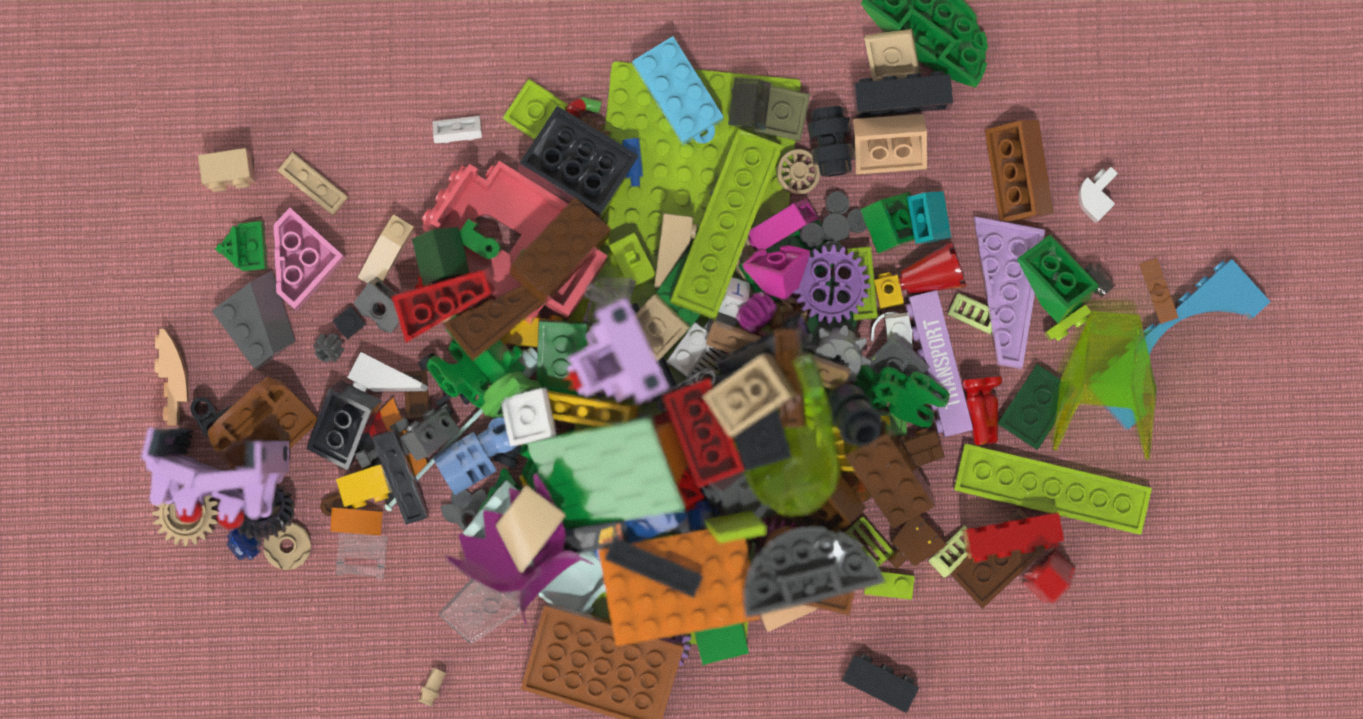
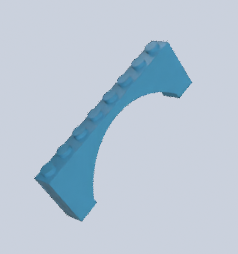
(1223, 292)

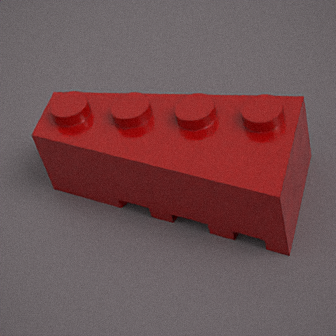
(434, 303)
(1012, 536)
(1050, 578)

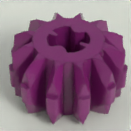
(756, 312)

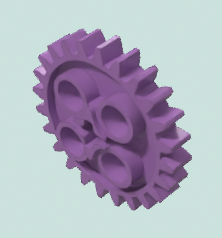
(852, 286)

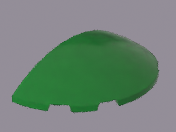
(942, 32)

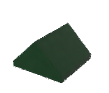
(440, 255)

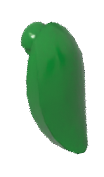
(867, 381)

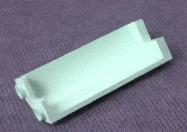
(574, 587)

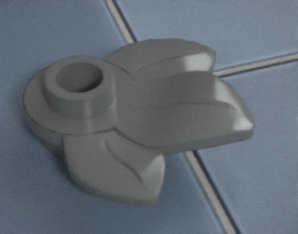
(463, 505)

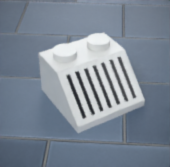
(693, 353)

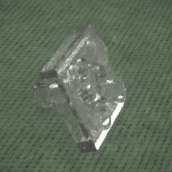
(606, 293)

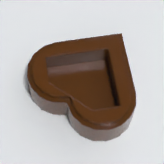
(332, 502)

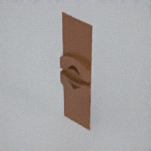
(1158, 290)

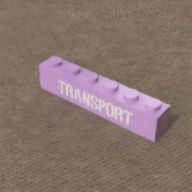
(938, 354)

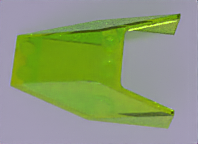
(1111, 371)

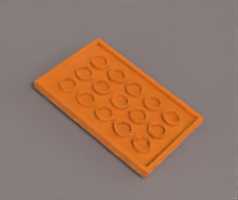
(651, 611)

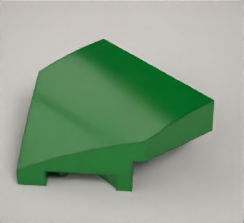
(245, 246)

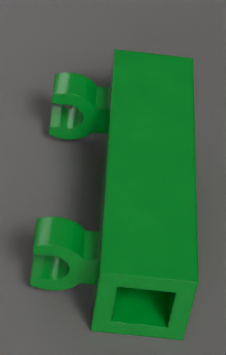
(498, 359)

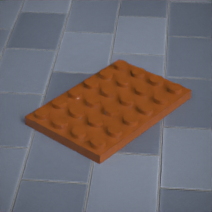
(582, 666)

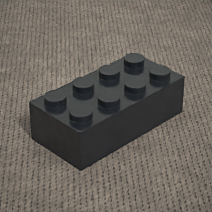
(902, 95)

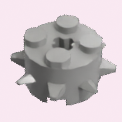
(843, 343)

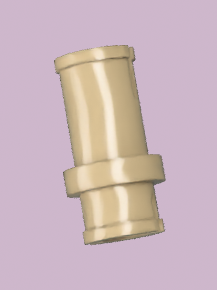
(432, 687)

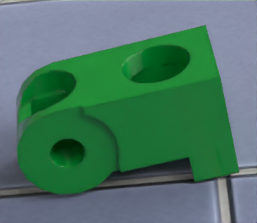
(478, 242)

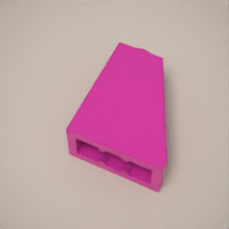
(782, 225)

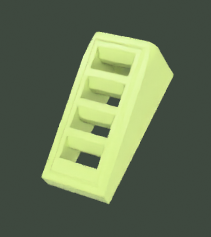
(978, 307)
(939, 565)

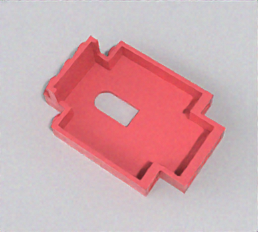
(520, 207)

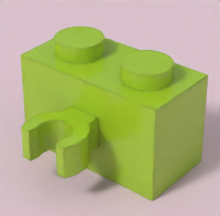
(631, 260)

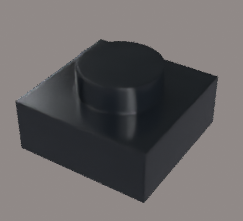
(349, 323)

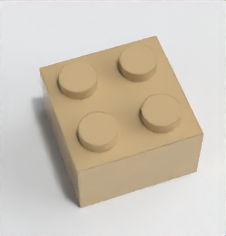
(227, 169)

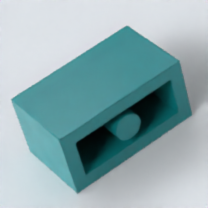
(929, 217)

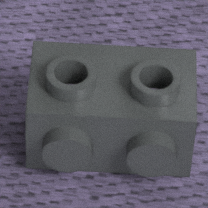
(430, 433)

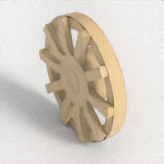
(797, 172)

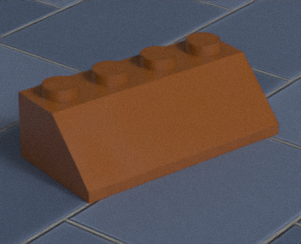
(1019, 171)

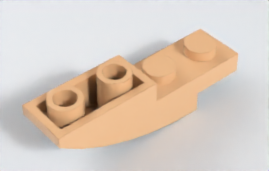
(172, 366)

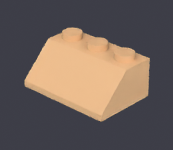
(890, 144)

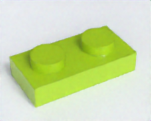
(1076, 318)
(894, 586)

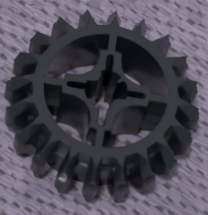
(267, 526)

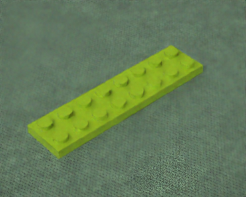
(726, 224)
(1052, 489)

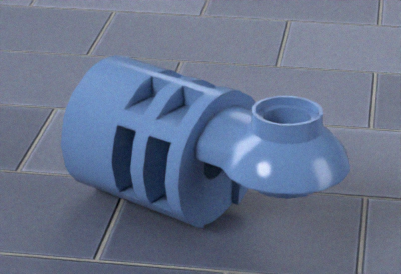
(468, 458)

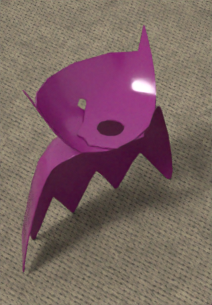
(494, 567)

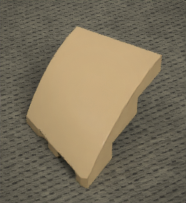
(528, 526)

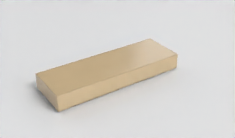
(312, 184)

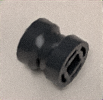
(508, 459)

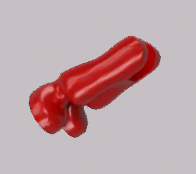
(983, 408)

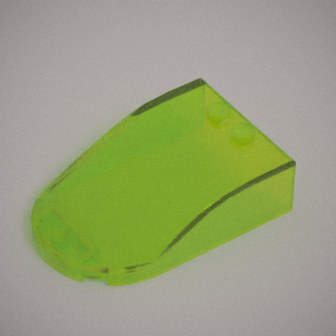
(813, 471)

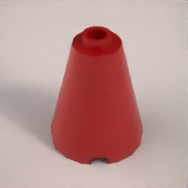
(934, 272)

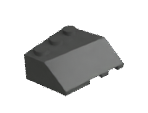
(257, 321)

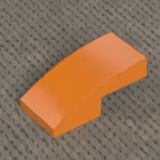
(356, 521)

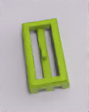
(855, 526)

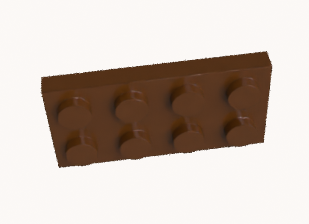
(989, 577)

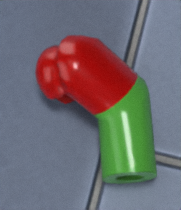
(583, 104)

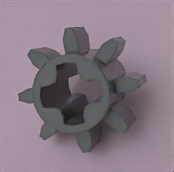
(328, 347)

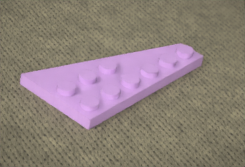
(1006, 286)

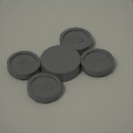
(834, 226)

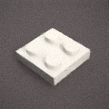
(528, 417)

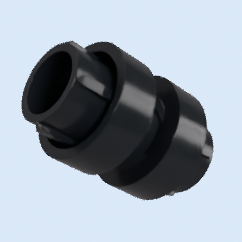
(833, 152)
(854, 415)

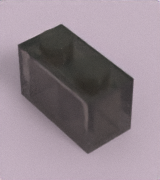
(749, 103)

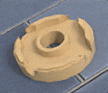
(297, 556)

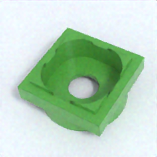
(506, 387)

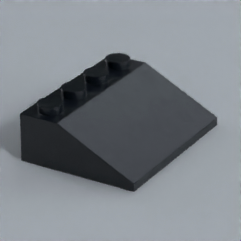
(577, 162)

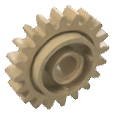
(182, 530)

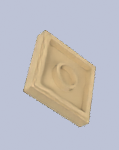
(892, 54)
(660, 326)

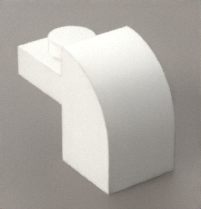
(1092, 199)

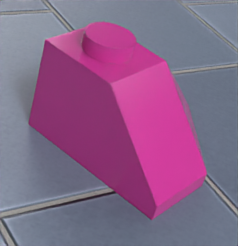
(778, 271)

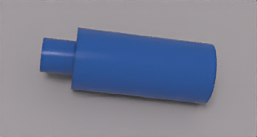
(637, 170)

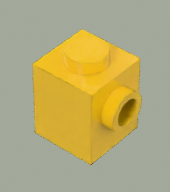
(888, 291)

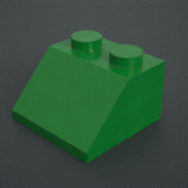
(889, 222)

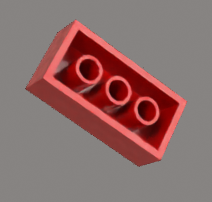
(701, 436)

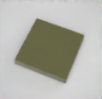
(786, 113)

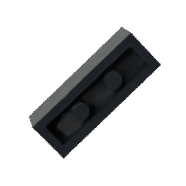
(880, 682)

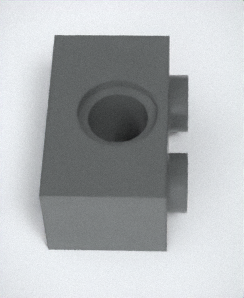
(368, 301)

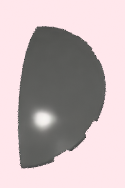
(806, 569)

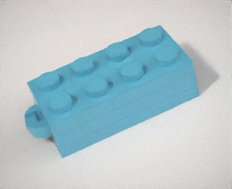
(678, 92)

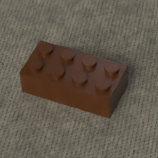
(560, 251)
(890, 477)

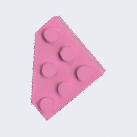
(301, 259)

